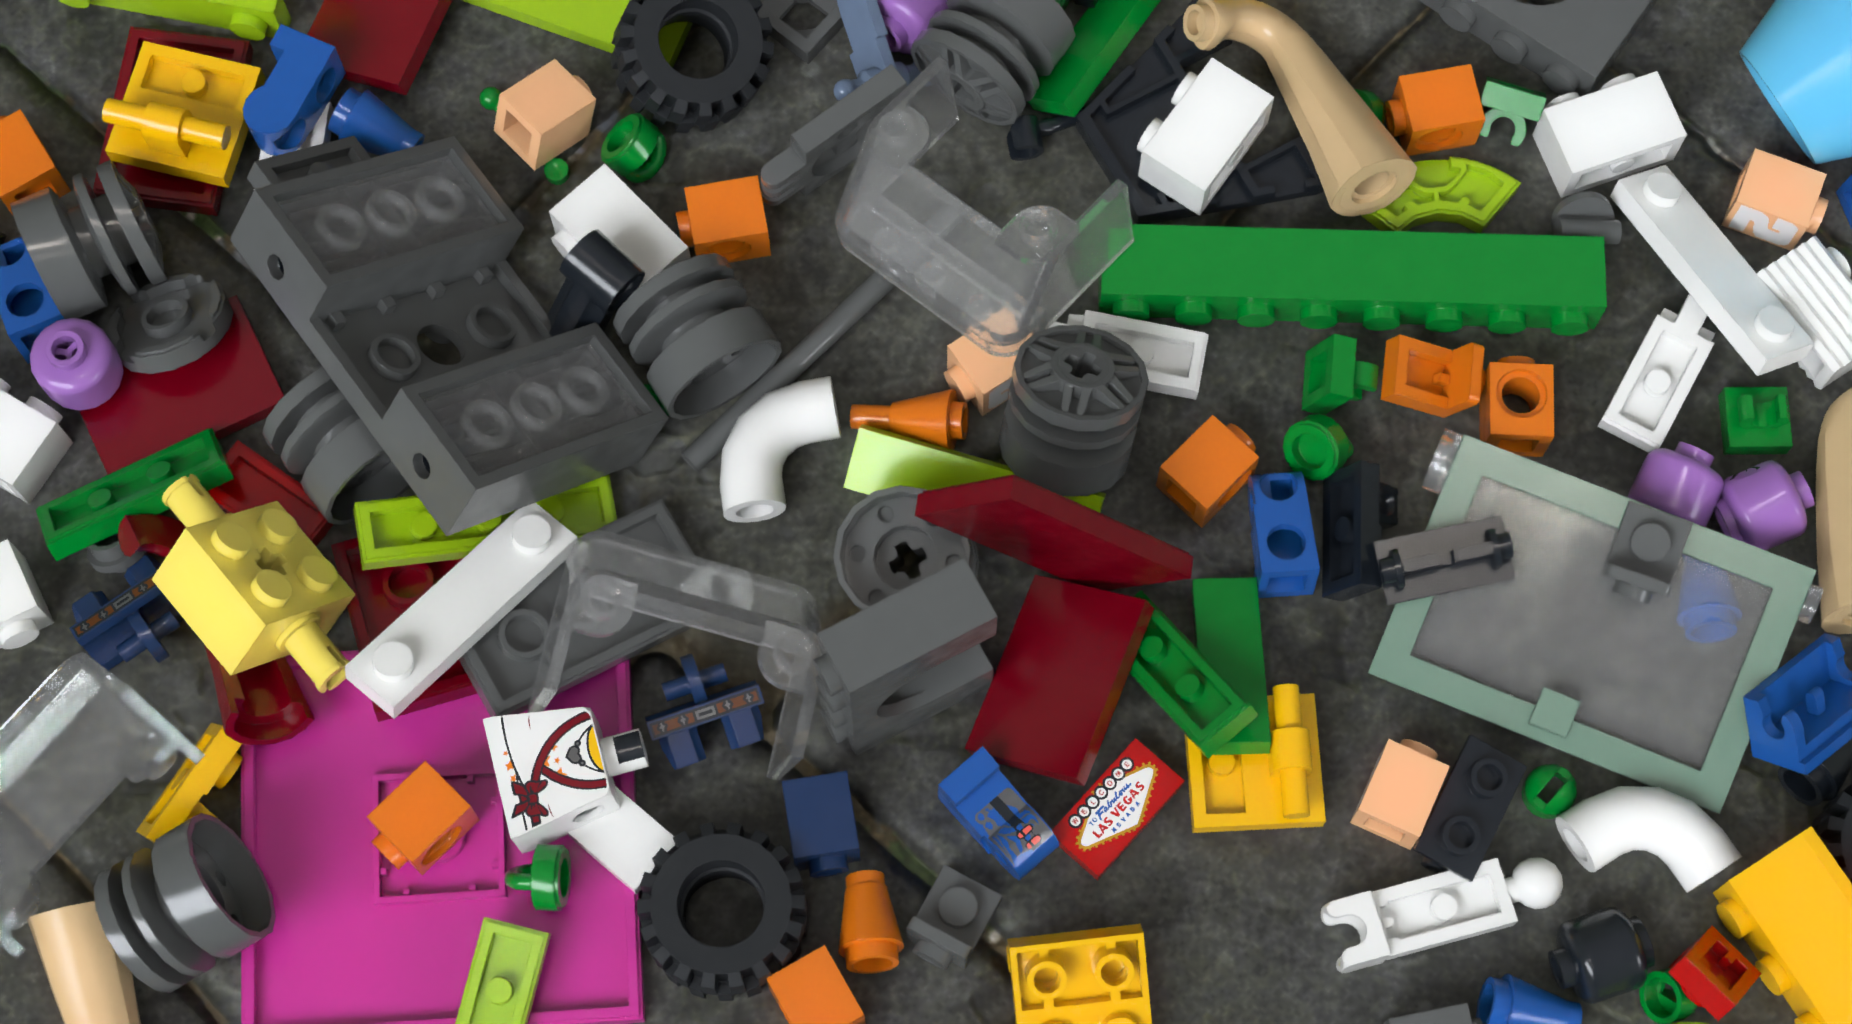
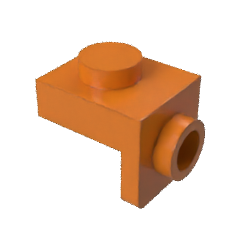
(1432, 376)

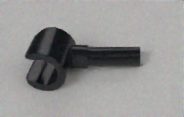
(1027, 132)

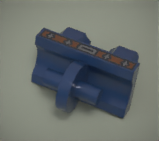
(129, 622)
(734, 705)

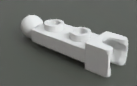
(1439, 910)

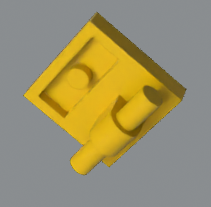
(182, 114)
(1263, 789)
(1080, 977)

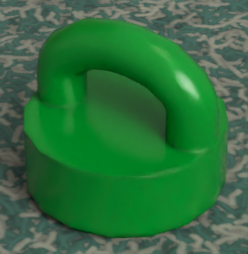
(630, 146)
(1316, 447)
(546, 877)

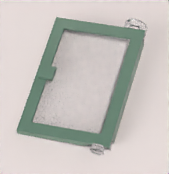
(1582, 666)

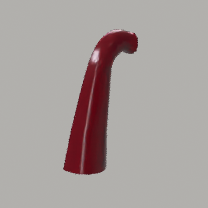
(254, 705)

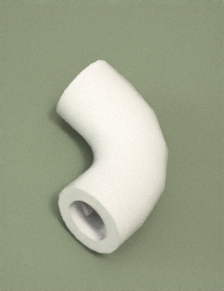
(765, 438)
(1649, 821)

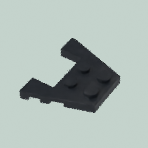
(1145, 92)

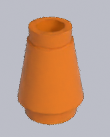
(869, 925)

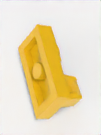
(191, 781)

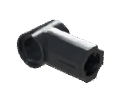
(595, 284)

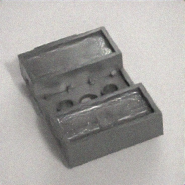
(420, 245)

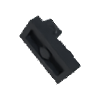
(1353, 518)

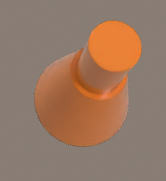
(928, 418)

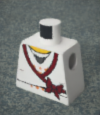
(558, 771)

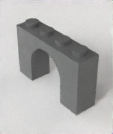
(1561, 42)
(905, 658)

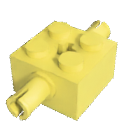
(253, 585)

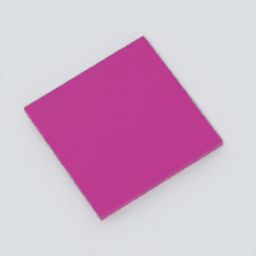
(396, 944)

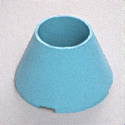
(1805, 72)

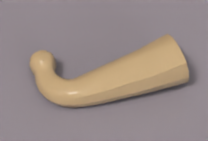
(1348, 144)
(1835, 516)
(83, 967)

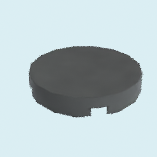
(170, 323)

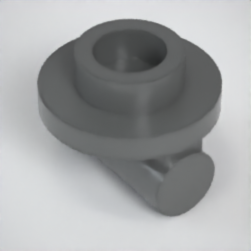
(1586, 215)

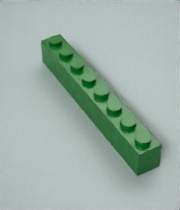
(1358, 278)

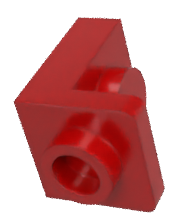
(1714, 973)

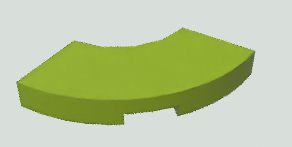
(1449, 192)

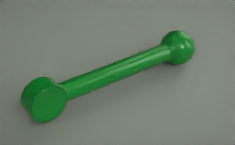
(555, 170)

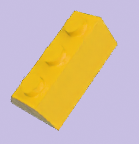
(1798, 925)

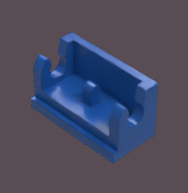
(1802, 708)

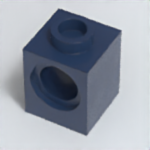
(821, 823)

